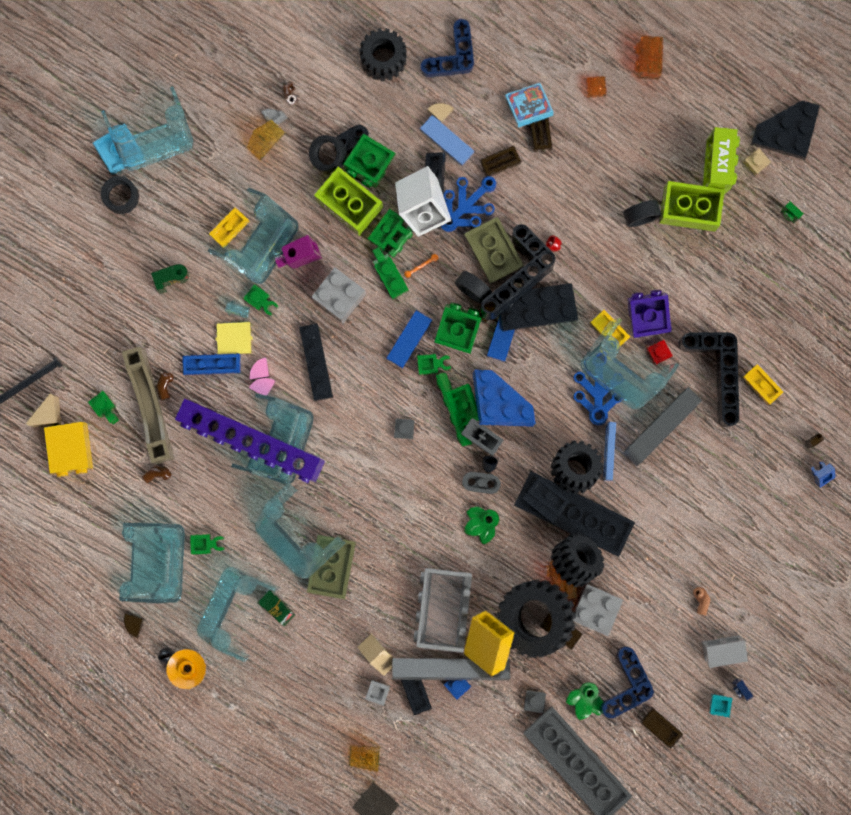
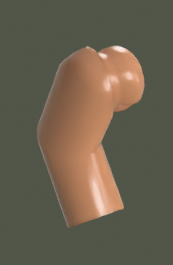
(703, 599)

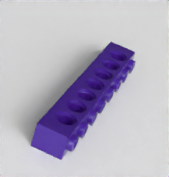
(190, 411)

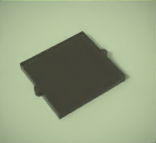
(375, 802)

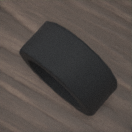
(314, 153)
(109, 185)
(642, 213)
(472, 287)

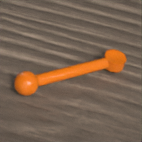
(434, 258)

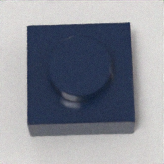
(741, 689)

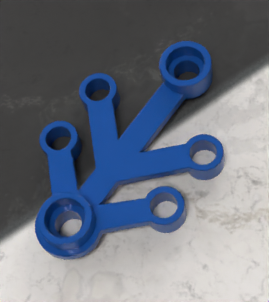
(465, 206)
(598, 393)

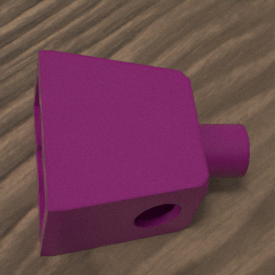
(305, 250)

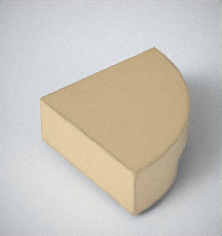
(440, 111)

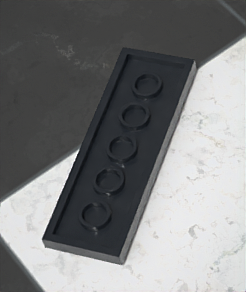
(584, 516)

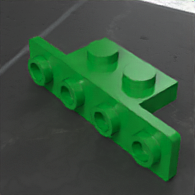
(460, 404)

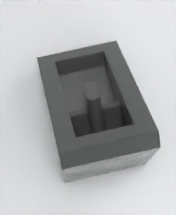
(482, 437)

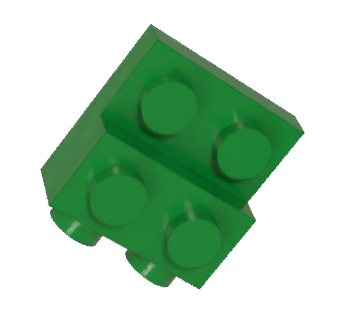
(368, 161)
(458, 327)

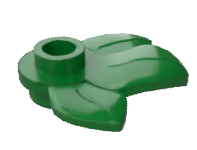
(478, 524)
(585, 703)

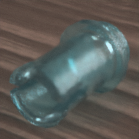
(237, 309)

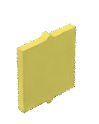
(234, 338)

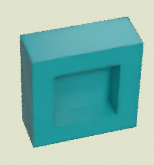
(720, 705)

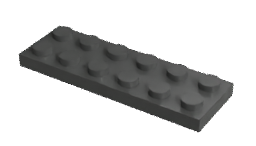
(577, 763)

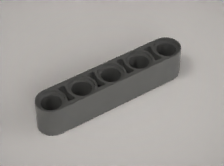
(662, 426)

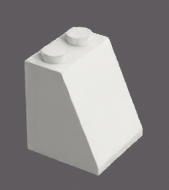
(422, 201)

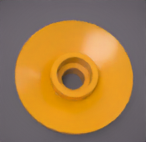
(177, 673)

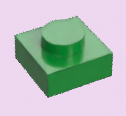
(791, 212)

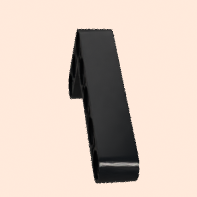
(522, 276)
(722, 370)

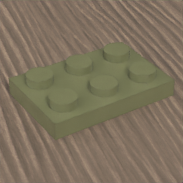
(494, 250)
(334, 574)

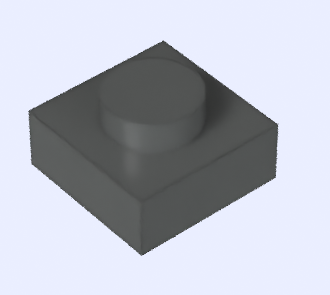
(404, 429)
(534, 701)

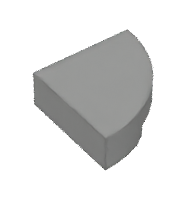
(275, 115)

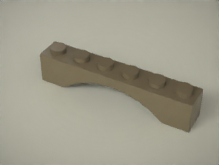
(145, 390)

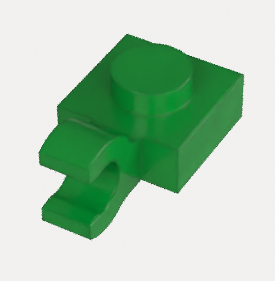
(103, 406)

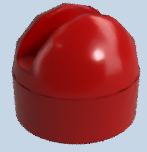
(554, 243)

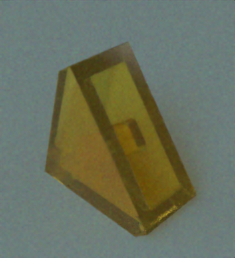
(264, 138)
(365, 757)

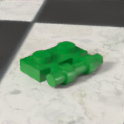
(386, 230)

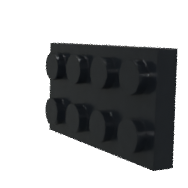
(541, 308)

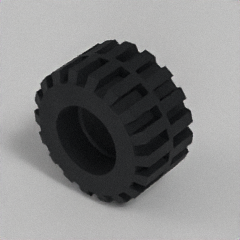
(380, 40)
(582, 454)
(577, 559)

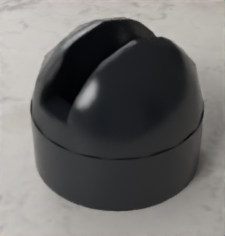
(489, 463)
(165, 651)

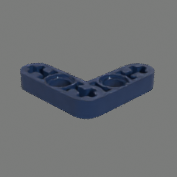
(455, 60)
(635, 684)

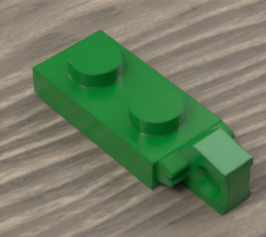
(389, 274)

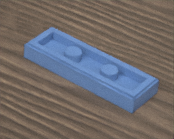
(447, 140)
(609, 451)

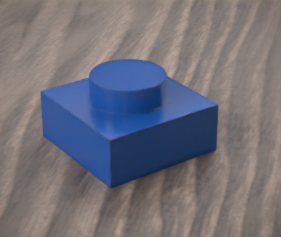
(457, 687)

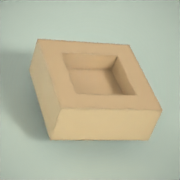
(757, 161)

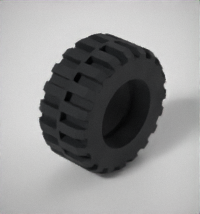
(557, 605)

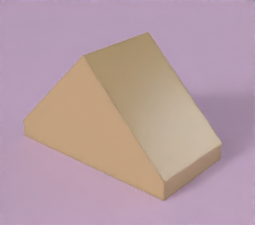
(47, 414)
(376, 654)

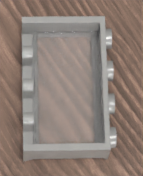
(443, 610)

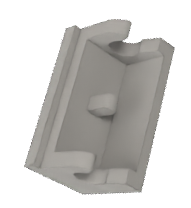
(725, 651)

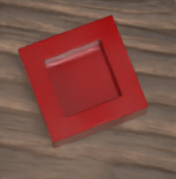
(659, 352)

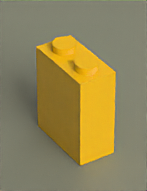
(68, 449)
(488, 643)

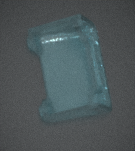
(154, 563)

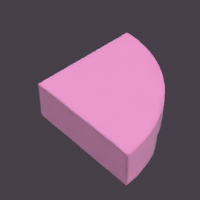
(259, 369)
(262, 385)

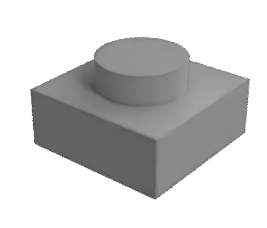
(377, 692)

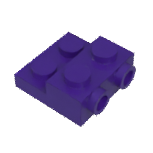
(649, 313)

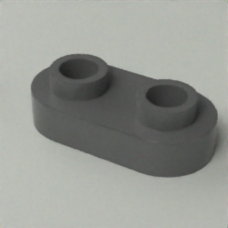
(481, 482)

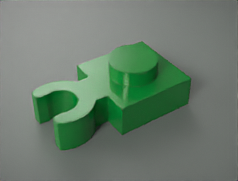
(258, 298)
(429, 364)
(202, 544)

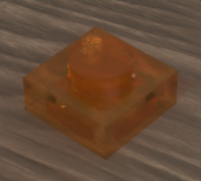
(596, 87)

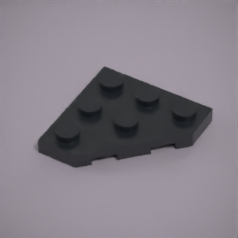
(788, 130)

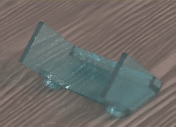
(155, 143)
(264, 244)
(616, 377)
(290, 426)
(300, 561)
(230, 582)

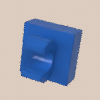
(824, 475)

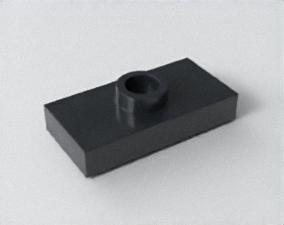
(416, 696)

